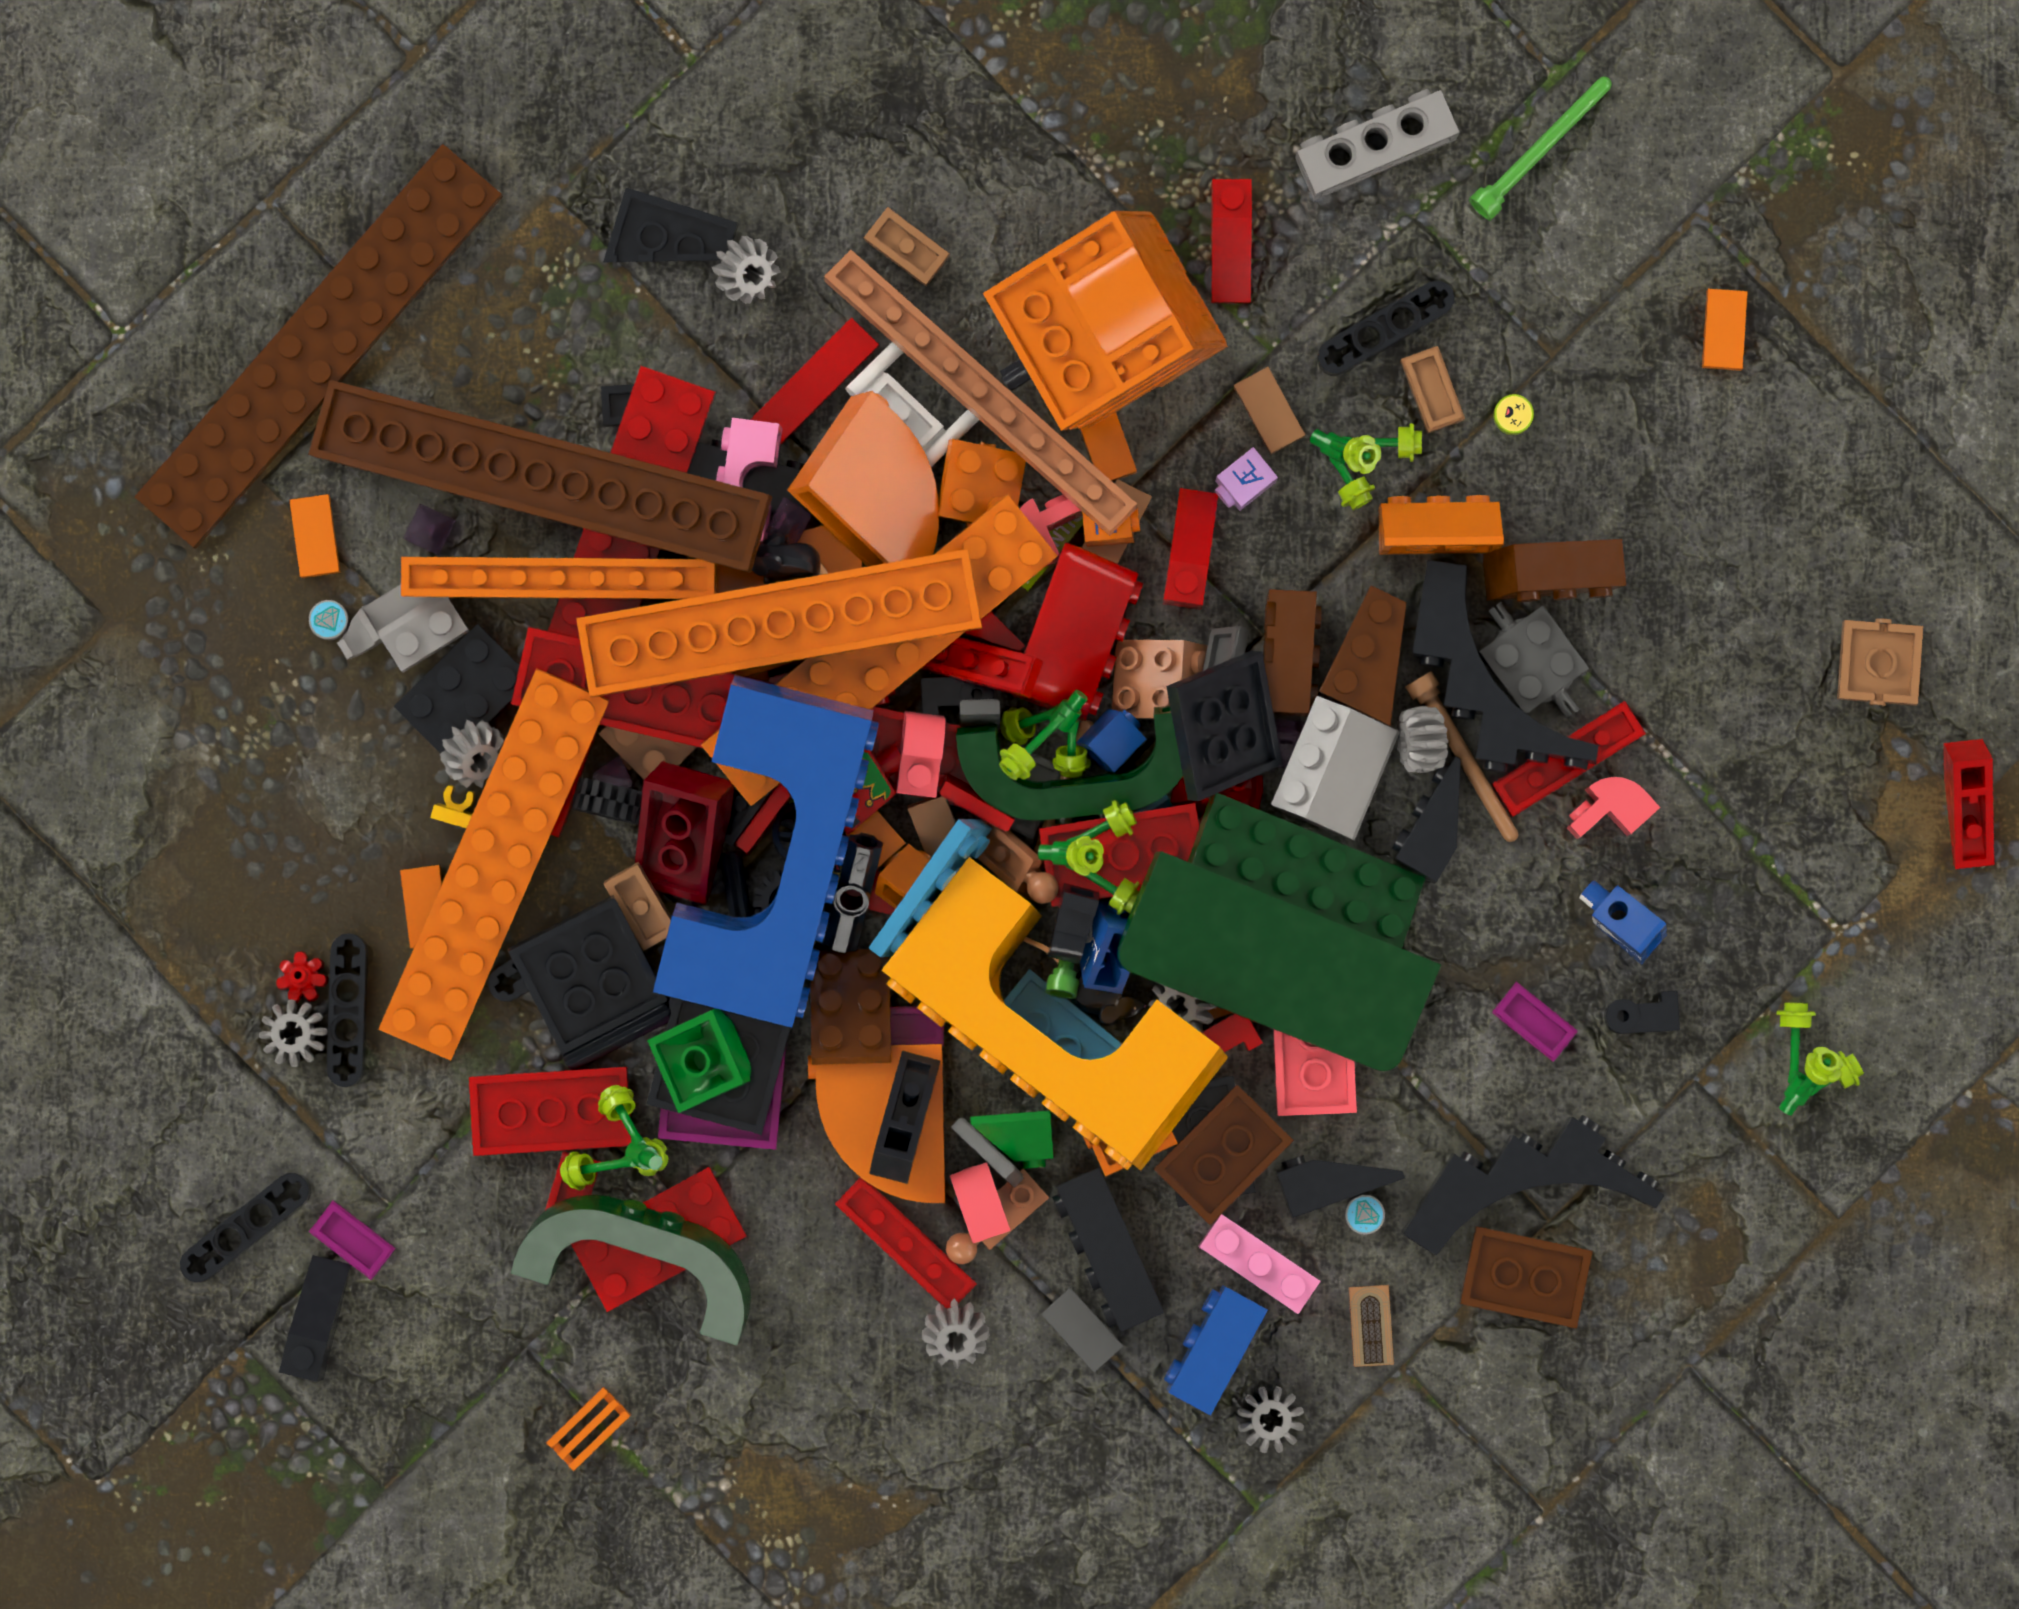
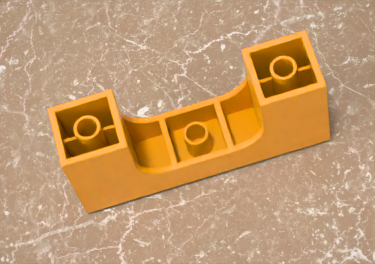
(955, 972)

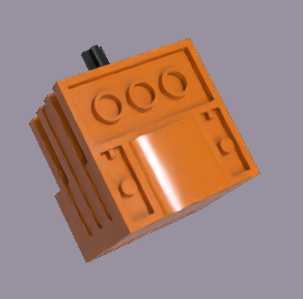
(1103, 319)

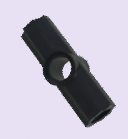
(857, 874)

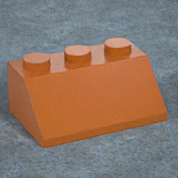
(1440, 526)

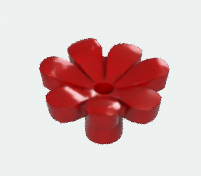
(308, 981)

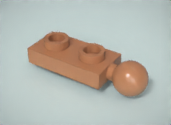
(1018, 866)
(1017, 1205)

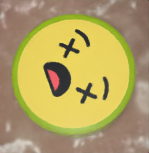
(1513, 414)

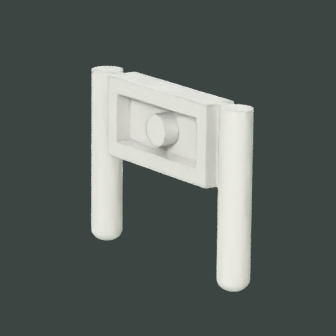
(923, 425)

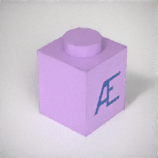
(1244, 480)

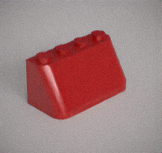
(1079, 627)

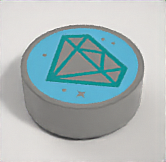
(329, 620)
(1364, 1214)

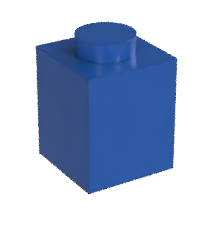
(1112, 739)

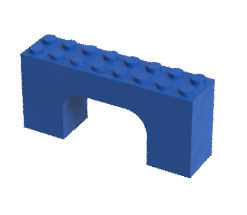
(763, 959)

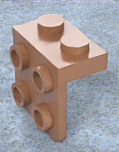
(1146, 669)

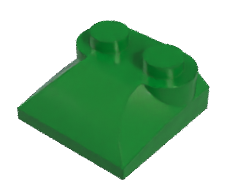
(701, 1059)

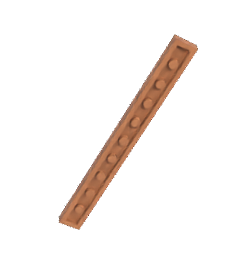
(980, 392)

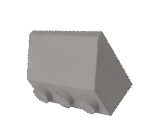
(1335, 768)

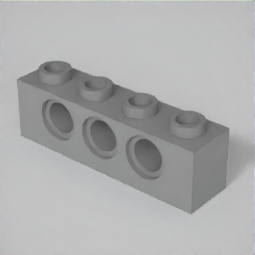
(1326, 177)

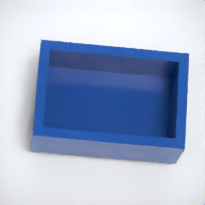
(1214, 1349)

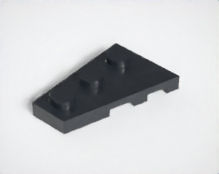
(666, 231)

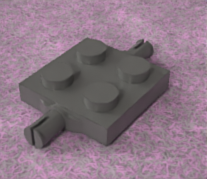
(1534, 660)

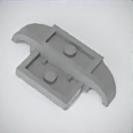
(406, 625)

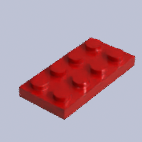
(1128, 857)
(544, 1111)
(624, 1274)

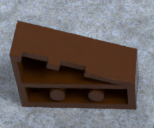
(1554, 570)
(1290, 650)
(1368, 658)

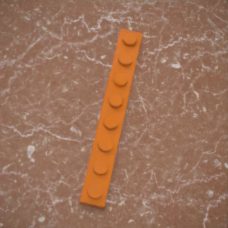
(557, 578)

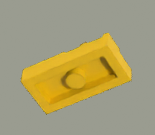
(453, 812)

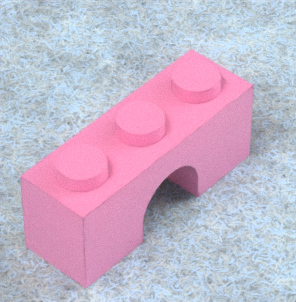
(747, 447)
(1259, 1263)

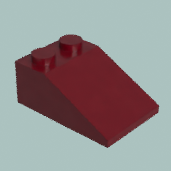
(683, 829)

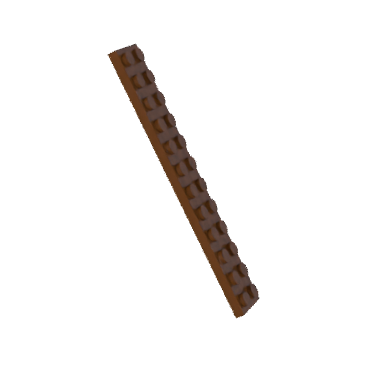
(317, 345)
(541, 476)

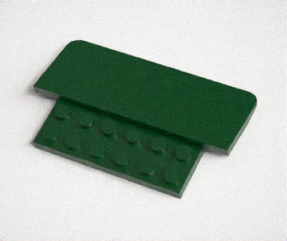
(1285, 933)

